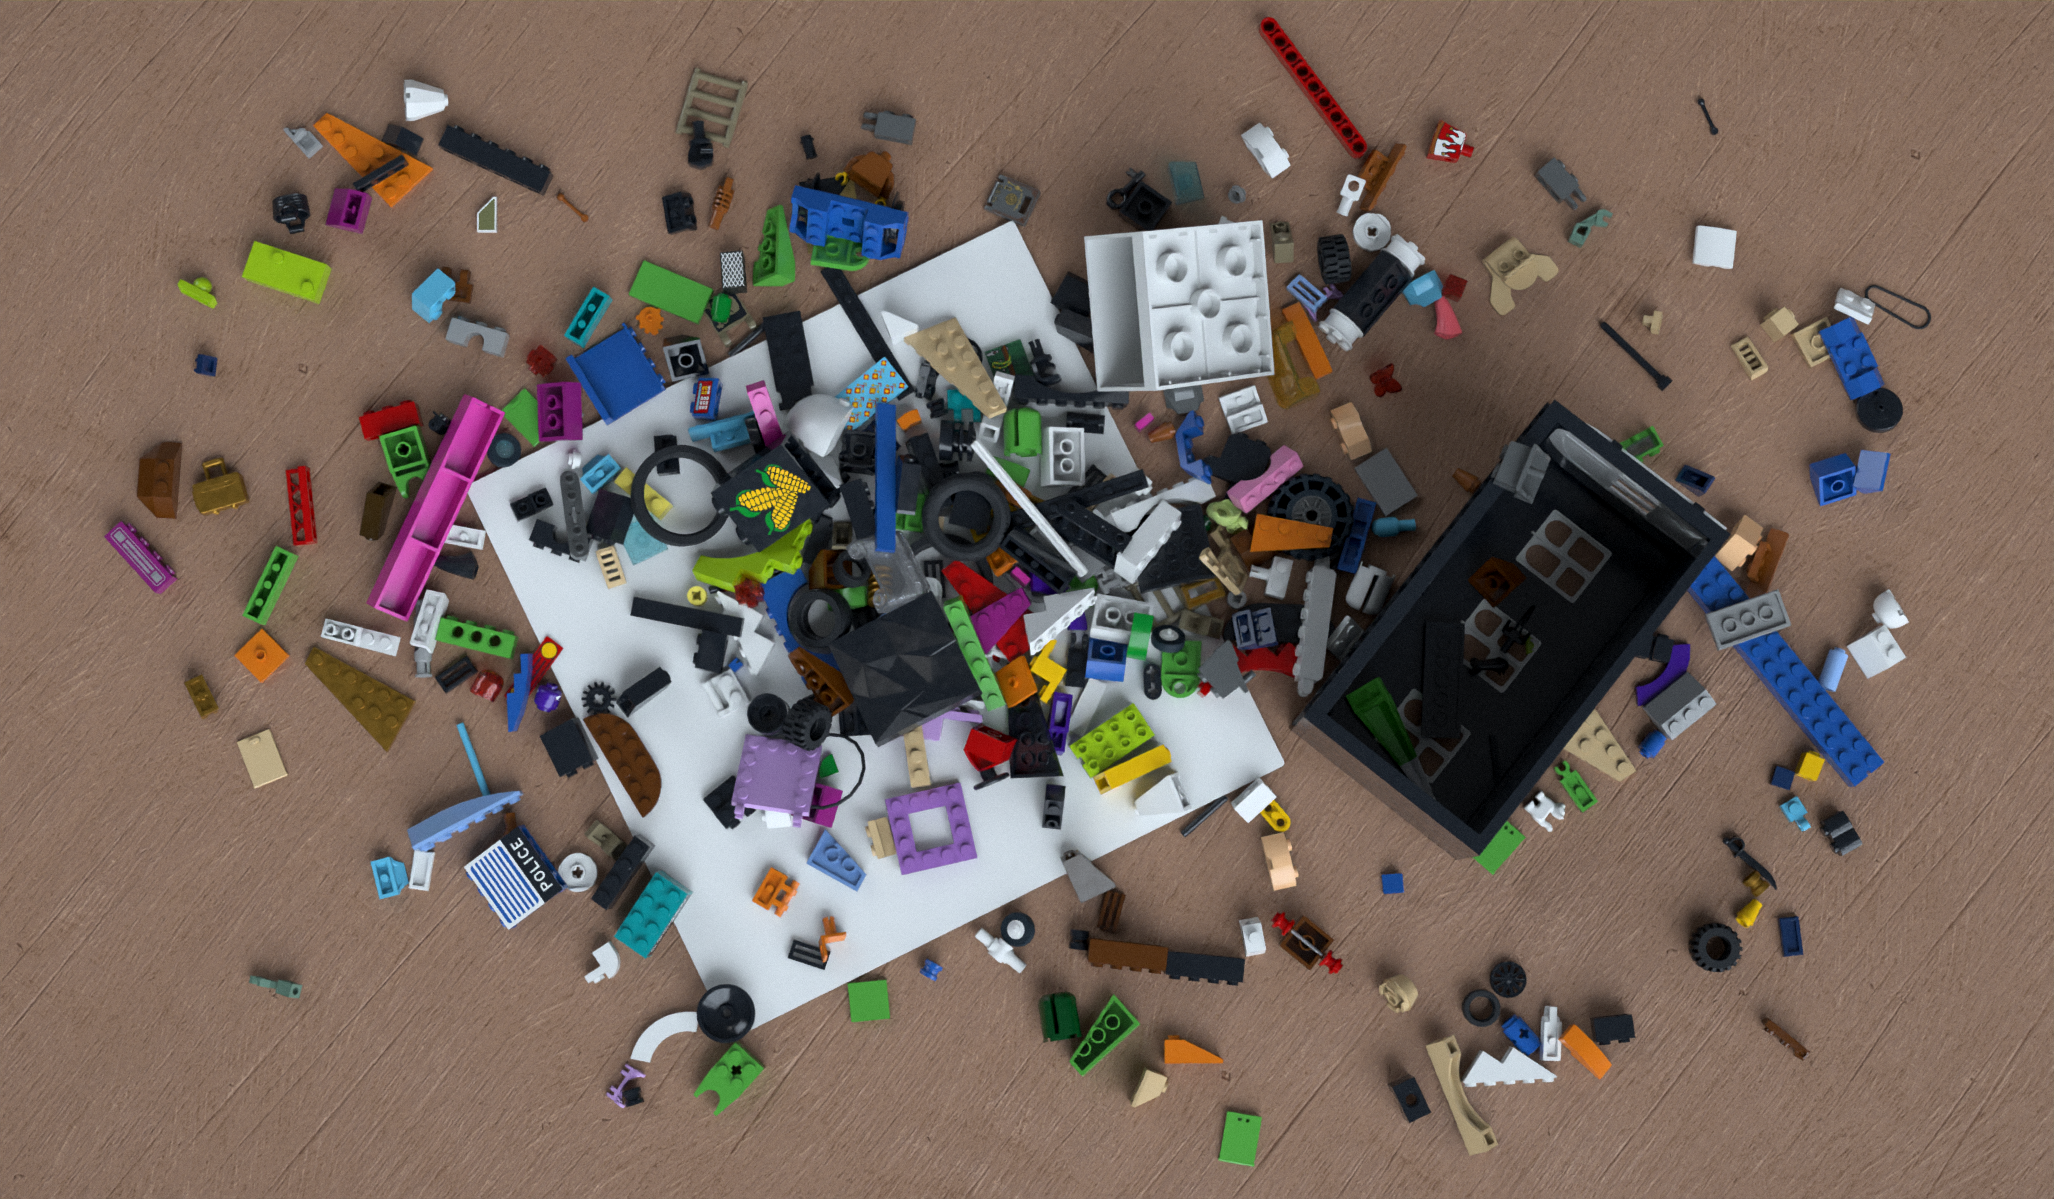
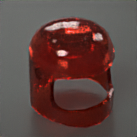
(488, 684)

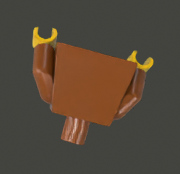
(872, 173)

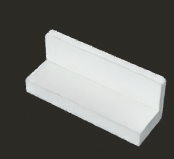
(428, 620)

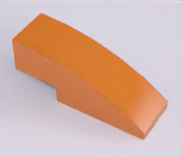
(1585, 1051)

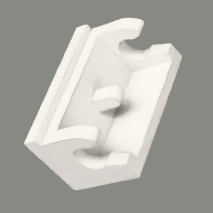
(1253, 799)

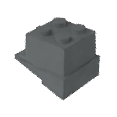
(1521, 470)
(1223, 672)

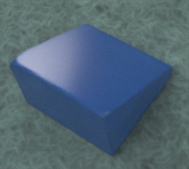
(1392, 883)

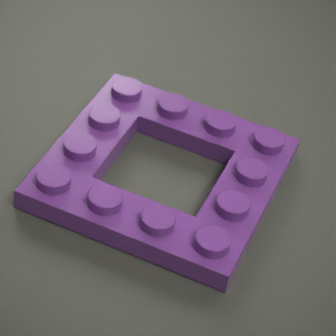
(948, 796)

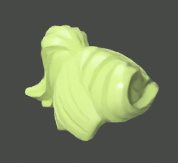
(1227, 515)

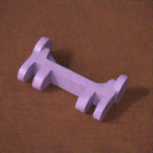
(1334, 294)
(633, 1073)

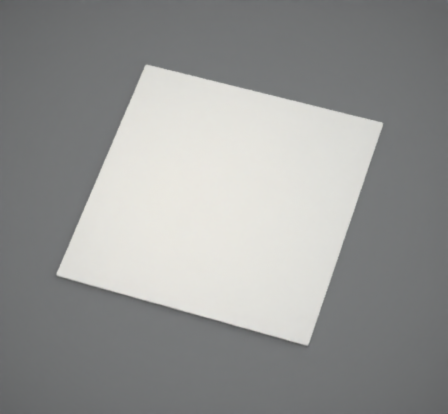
(731, 939)

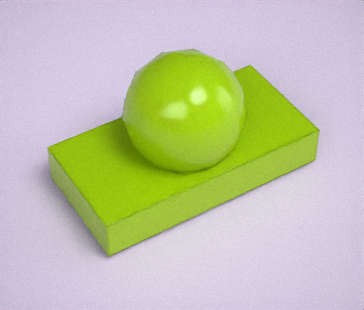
(198, 291)

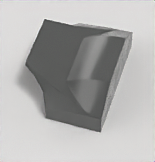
(1184, 398)

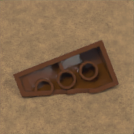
(823, 680)

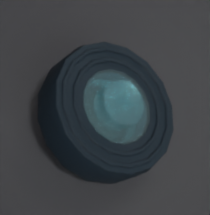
(504, 450)

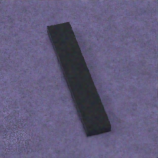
(687, 616)

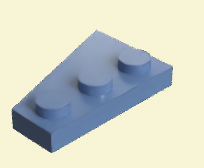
(836, 862)

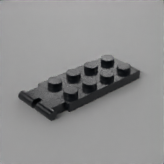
(789, 357)

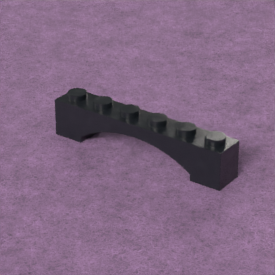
(1029, 390)

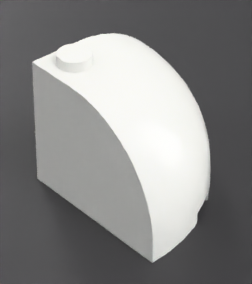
(819, 421)

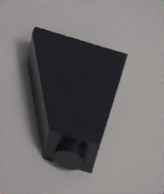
(1075, 328)
(907, 483)
(643, 691)

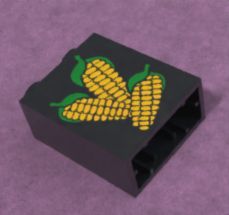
(773, 492)

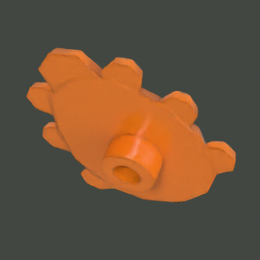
(650, 320)

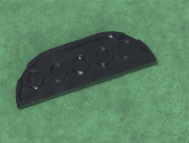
(1286, 621)

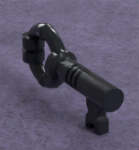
(1136, 178)

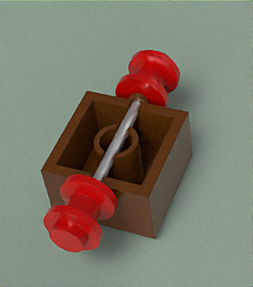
(1306, 942)

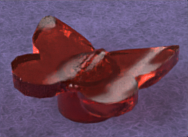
(1385, 381)

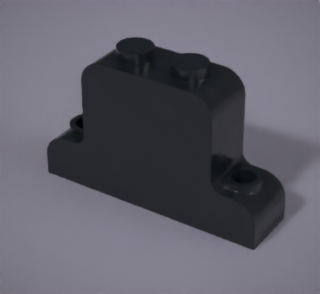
(1240, 459)

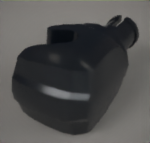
(701, 149)
(1041, 363)

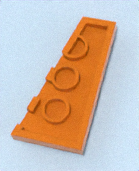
(1284, 534)

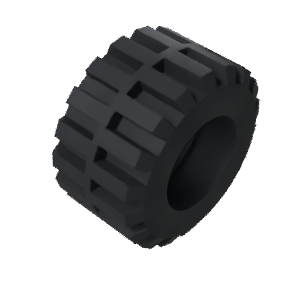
(1334, 259)
(807, 724)
(1731, 951)

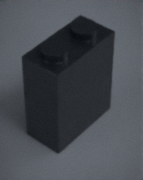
(610, 518)
(569, 748)

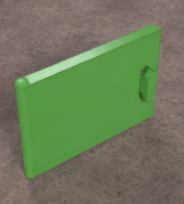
(524, 416)
(1500, 848)
(1240, 1138)

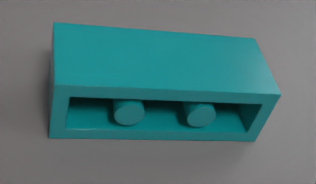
(588, 317)

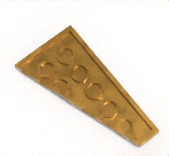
(372, 703)

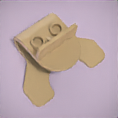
(1514, 269)

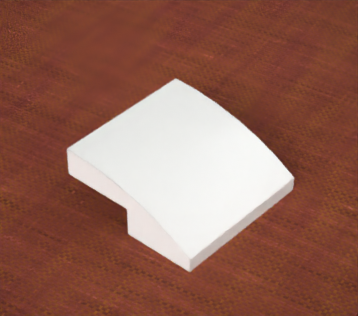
(1714, 247)
(1243, 409)

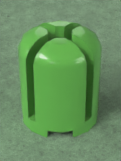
(1022, 432)

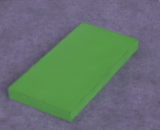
(671, 292)

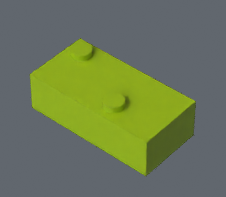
(286, 272)

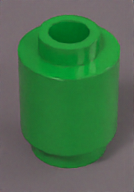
(721, 308)

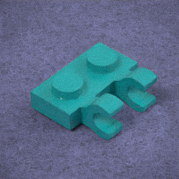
(958, 402)

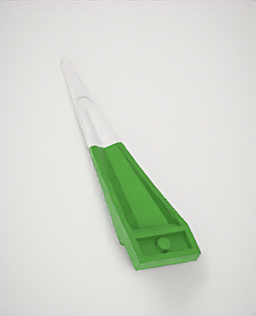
(1380, 715)

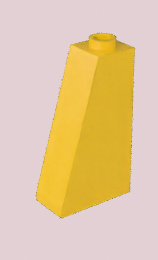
(1132, 769)

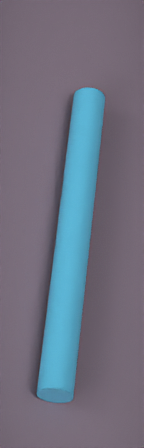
(473, 759)

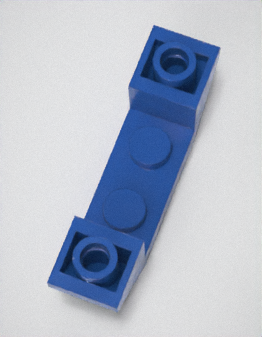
(1189, 429)

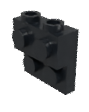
(720, 803)

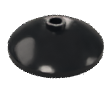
(712, 1018)

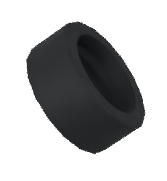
(845, 578)
(1495, 1008)

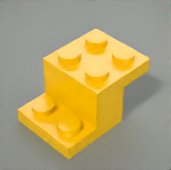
(1047, 671)

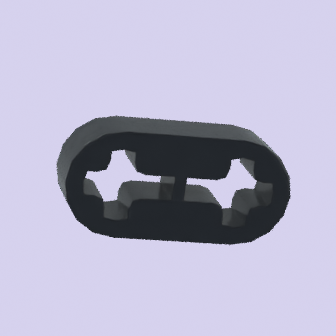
(1157, 681)

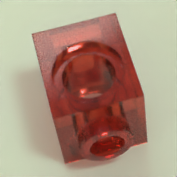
(1454, 287)

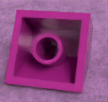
(823, 796)

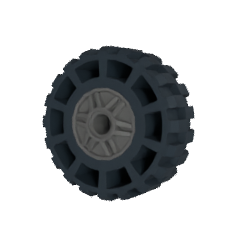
(1317, 497)

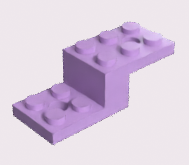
(933, 729)

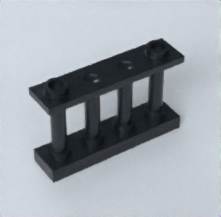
(1090, 532)

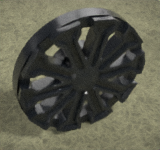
(1508, 979)

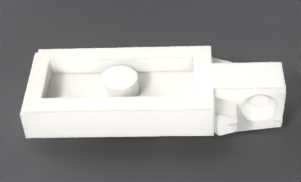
(1550, 1033)

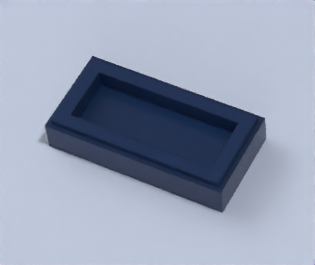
(1790, 936)

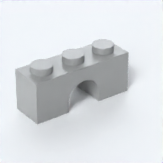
(461, 332)

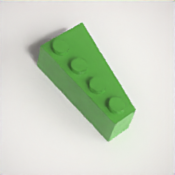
(1107, 1033)

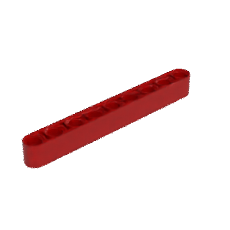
(1312, 79)

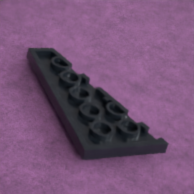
(1034, 749)

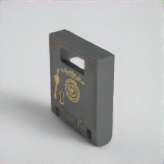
(1008, 198)

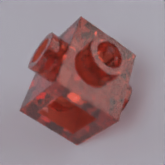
(541, 354)
(747, 589)

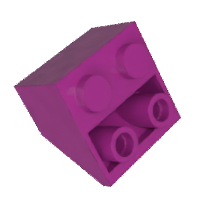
(349, 210)

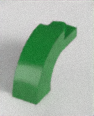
(1139, 636)

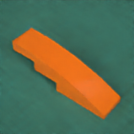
(1308, 341)

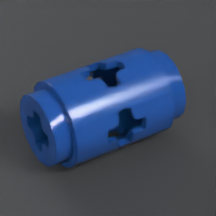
(1529, 1040)

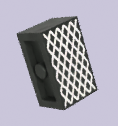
(733, 272)

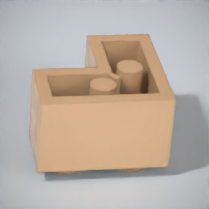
(1740, 543)

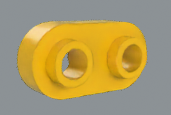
(1274, 814)

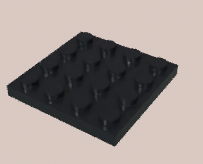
(1178, 559)

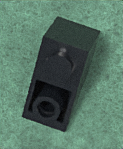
(1053, 806)

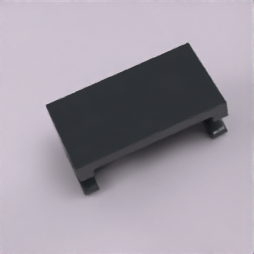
(669, 466)

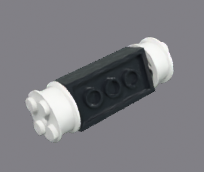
(1372, 293)

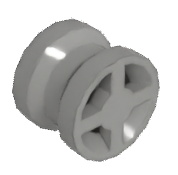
(1233, 601)

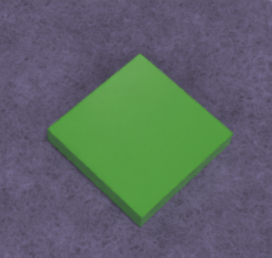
(869, 1000)

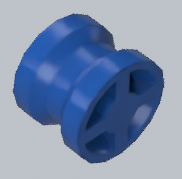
(931, 969)

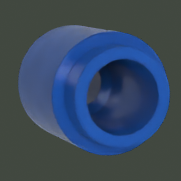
(1652, 744)

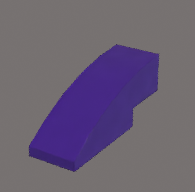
(1059, 720)

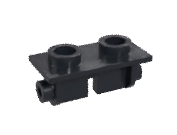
(926, 388)
(1090, 422)
(439, 423)

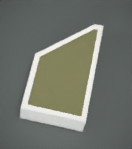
(487, 217)

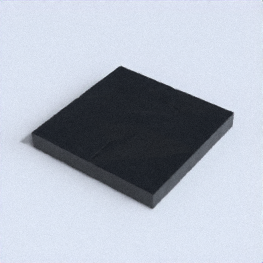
(905, 669)

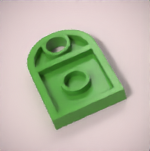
(839, 254)
(1181, 668)

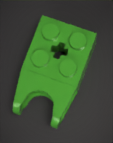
(403, 465)
(727, 1082)

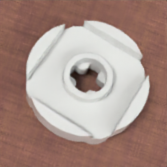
(1371, 221)
(589, 875)

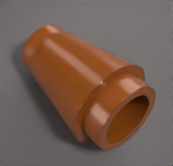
(1162, 432)
(1467, 480)

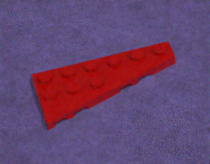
(981, 593)

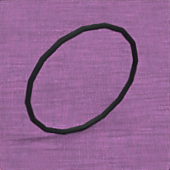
(860, 778)

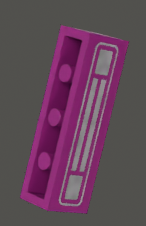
(141, 557)

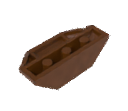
(160, 479)

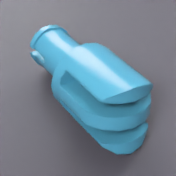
(1391, 526)

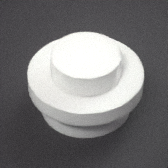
(574, 459)

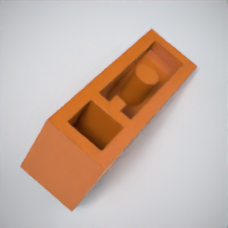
(1183, 1051)

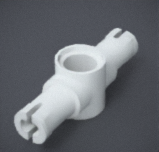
(1000, 950)

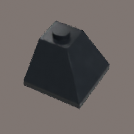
(685, 357)

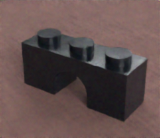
(544, 536)

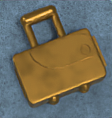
(220, 492)

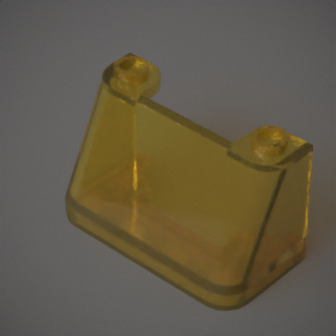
(1285, 384)

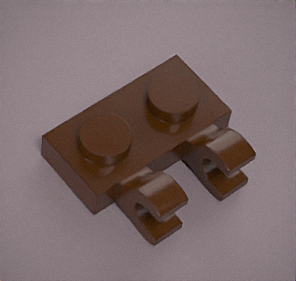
(463, 289)

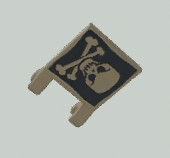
(737, 315)

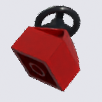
(988, 749)

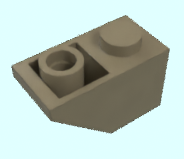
(1282, 242)

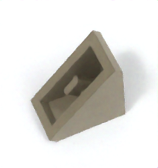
(842, 535)

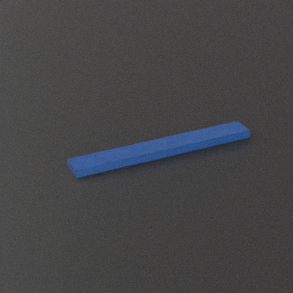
(885, 477)

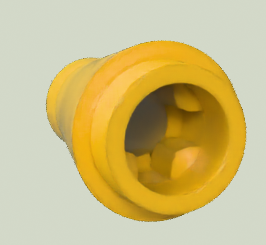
(1747, 915)

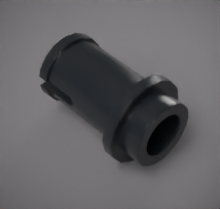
(808, 146)

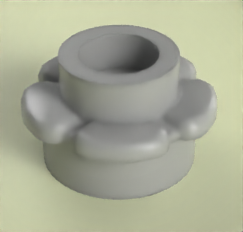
(1234, 197)

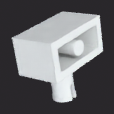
(1276, 576)

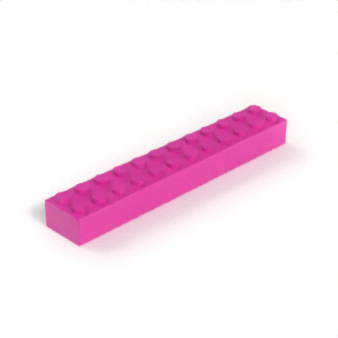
(435, 508)

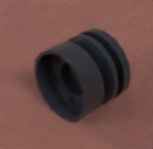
(956, 440)
(761, 708)

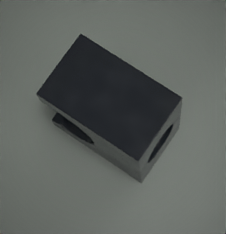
(1401, 1089)

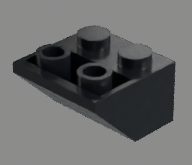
(710, 651)

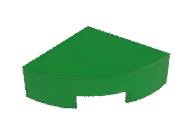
(828, 767)

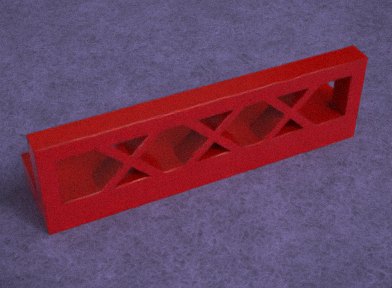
(306, 506)

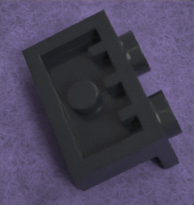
(679, 212)

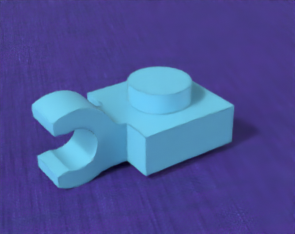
(1794, 810)

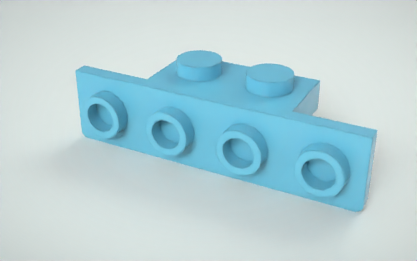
(724, 433)

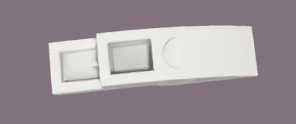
(360, 637)

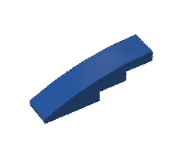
(1355, 543)
(518, 700)

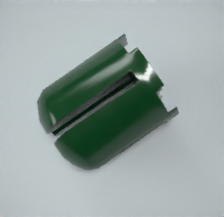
(1059, 1016)

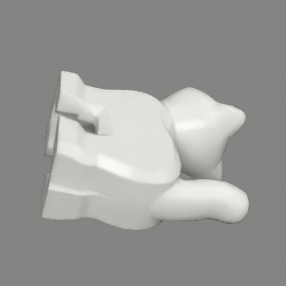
(1543, 808)

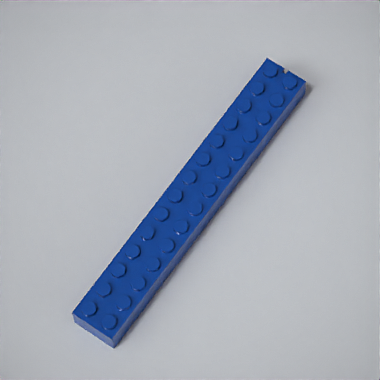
(1792, 684)

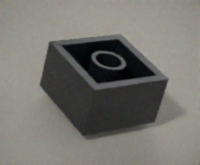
(1145, 208)

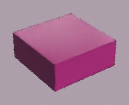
(1144, 422)
(1020, 577)

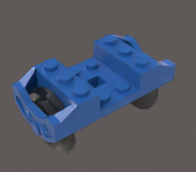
(848, 219)

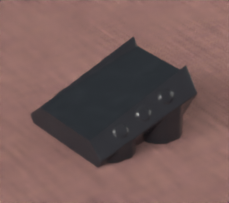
(1073, 295)
(857, 452)

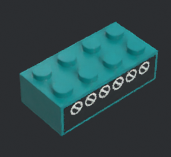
(653, 914)

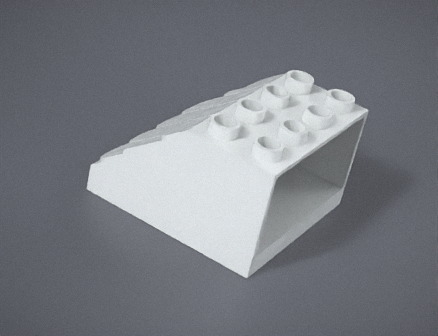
(1179, 306)

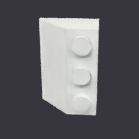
(1062, 457)
(1115, 616)

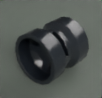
(1078, 935)

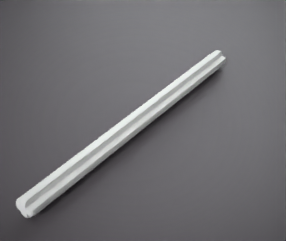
(1029, 508)

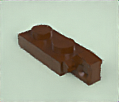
(1798, 1050)

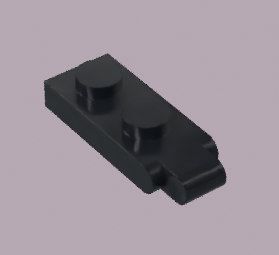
(818, 538)

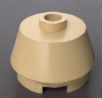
(1399, 992)

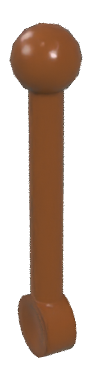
(584, 217)

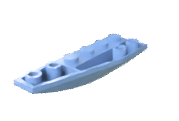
(457, 818)

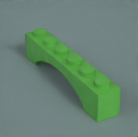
(972, 649)

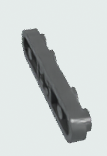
(575, 531)

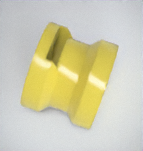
(697, 596)

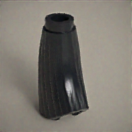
(462, 565)

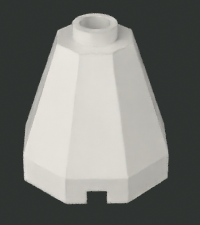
(422, 100)

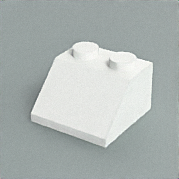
(1876, 651)

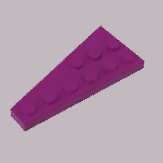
(998, 617)

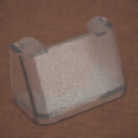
(895, 572)

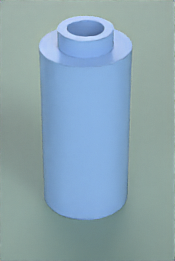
(1833, 669)

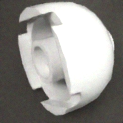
(1888, 611)

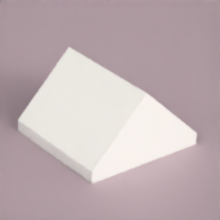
(898, 327)

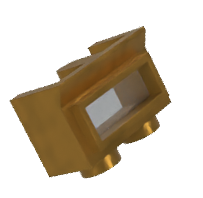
(1202, 592)

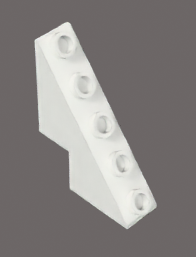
(1058, 614)
(753, 645)
(1511, 1067)

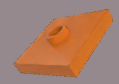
(262, 655)
(1016, 681)

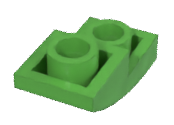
(1016, 472)
(855, 597)

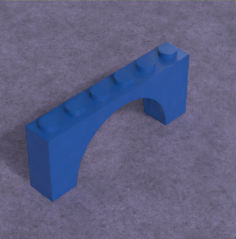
(778, 597)

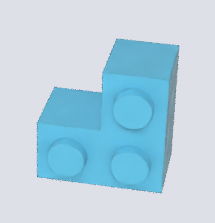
(431, 294)

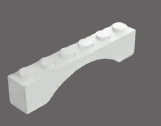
(1187, 494)

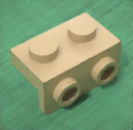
(882, 838)

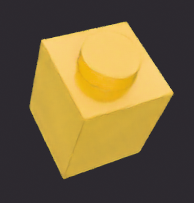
(1809, 765)

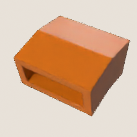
(909, 420)

